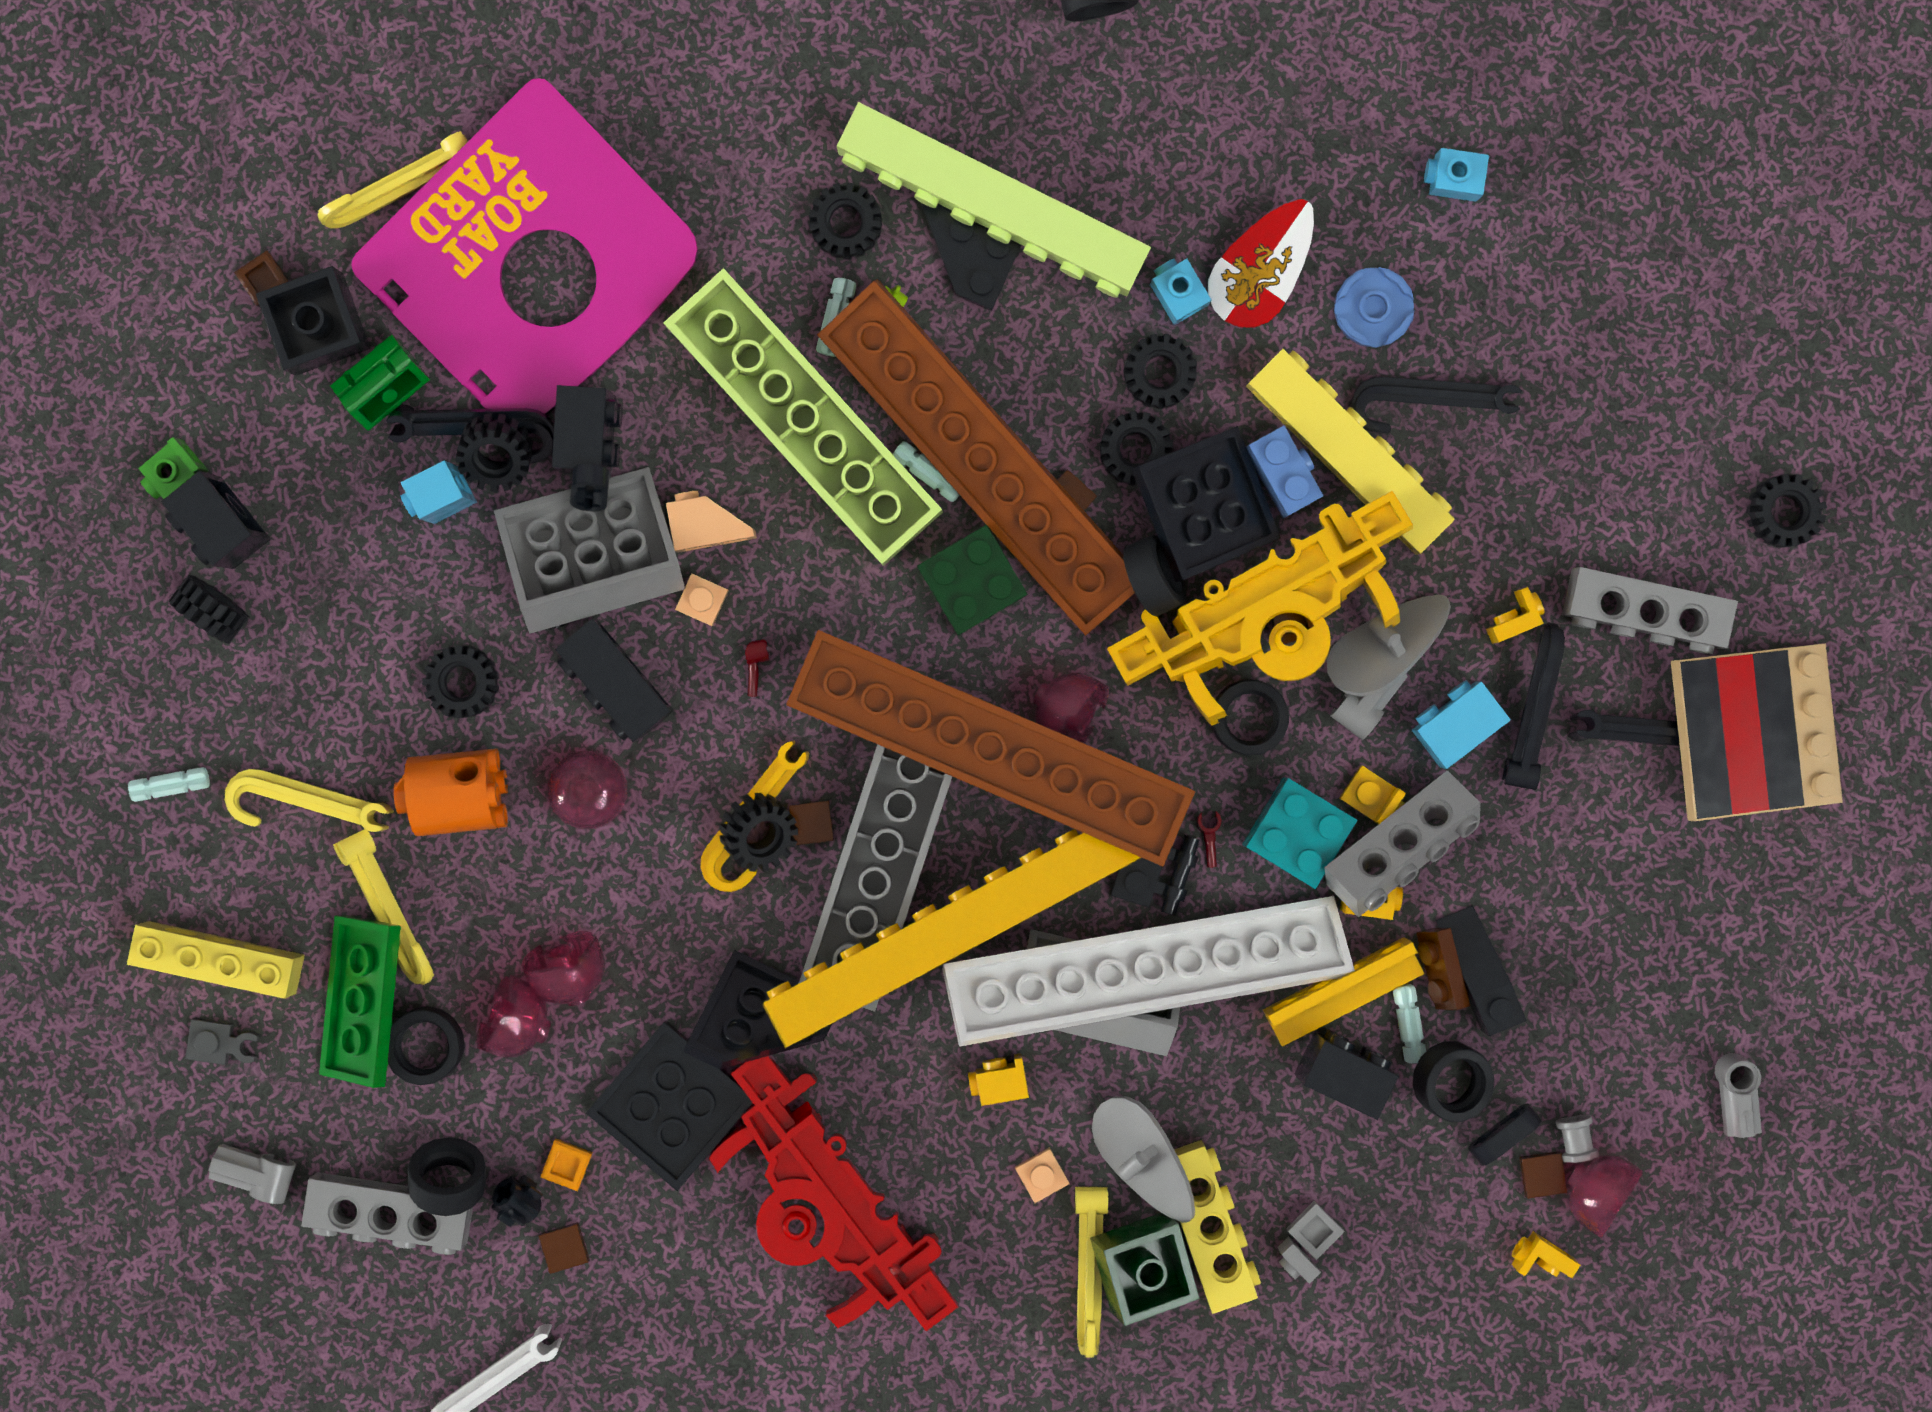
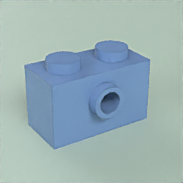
(1284, 471)

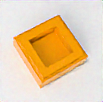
(566, 1164)

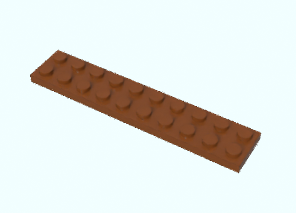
(979, 456)
(990, 748)

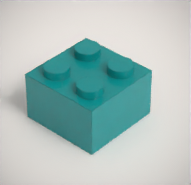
(1299, 832)

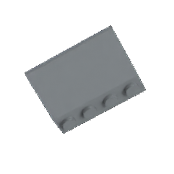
(589, 562)

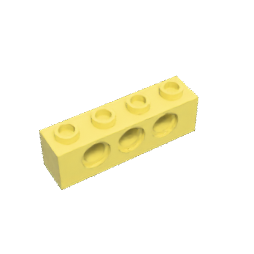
(215, 959)
(1236, 1284)

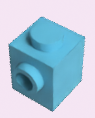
(1457, 174)
(1179, 290)

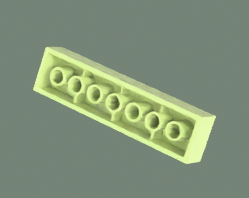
(803, 417)

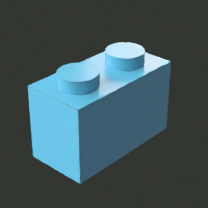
(437, 493)
(1460, 723)

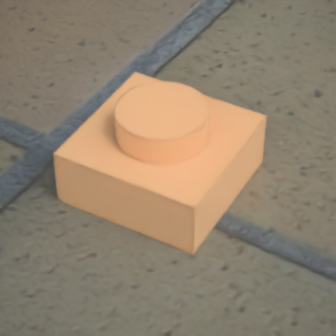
(702, 599)
(1042, 1175)

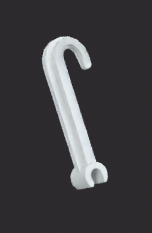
(501, 1373)

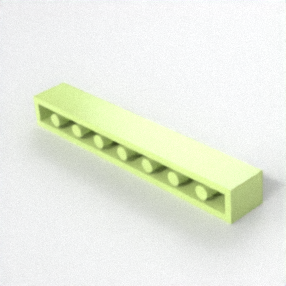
(992, 200)

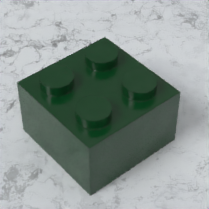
(972, 580)
(1144, 1268)

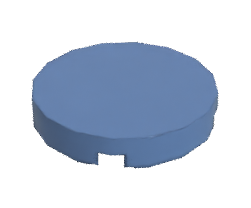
(1364, 318)

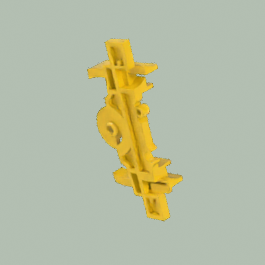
(1307, 584)

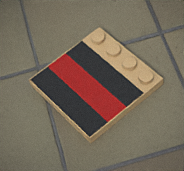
(1756, 732)

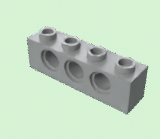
(1711, 613)
(1442, 800)
(325, 1216)

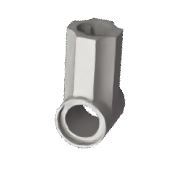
(1363, 713)
(1739, 1098)
(261, 1175)

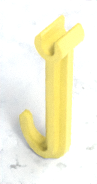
(390, 188)
(300, 795)
(358, 853)
(1090, 1205)

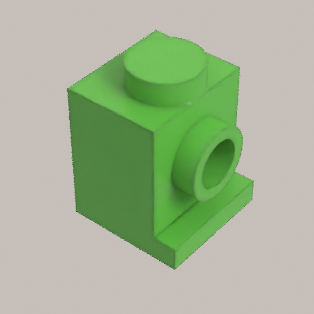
(183, 464)

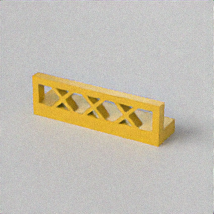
(1336, 997)

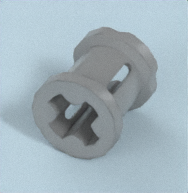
(1577, 1138)

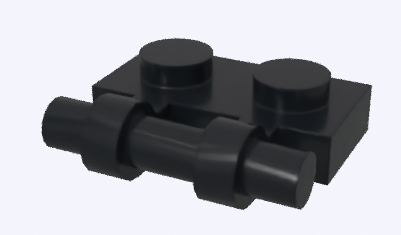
(1140, 879)

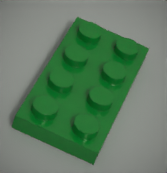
(360, 1000)

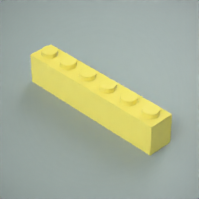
(1346, 447)

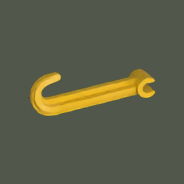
(770, 783)

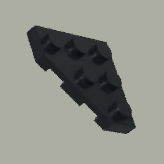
(971, 257)
(734, 1022)

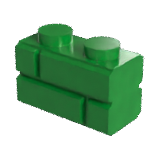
(379, 382)

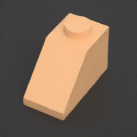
(703, 523)

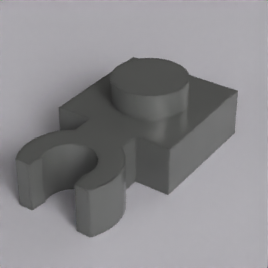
(214, 1041)

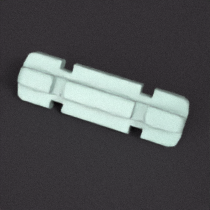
(842, 290)
(924, 470)
(168, 784)
(1409, 1023)

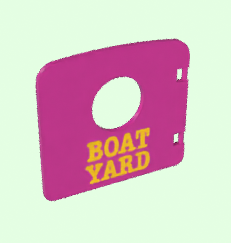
(521, 175)

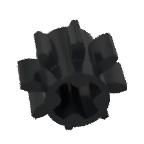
(516, 1201)

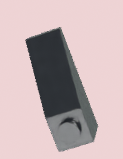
(1483, 973)

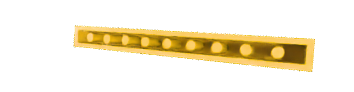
(941, 934)

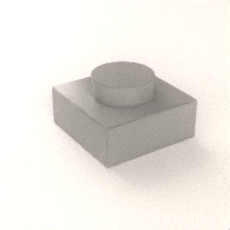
(1315, 1230)
(1296, 1261)

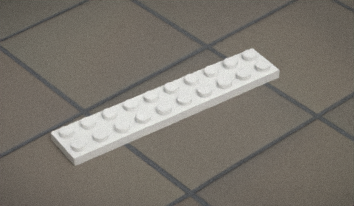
(1146, 970)

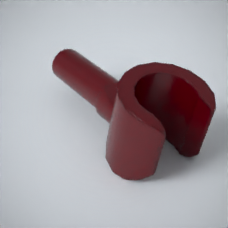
(755, 653)
(1209, 839)

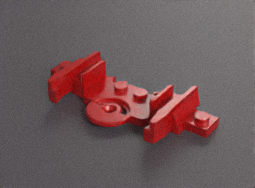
(854, 1233)

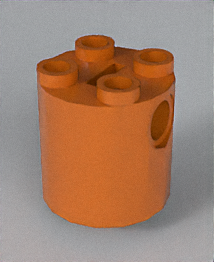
(453, 792)

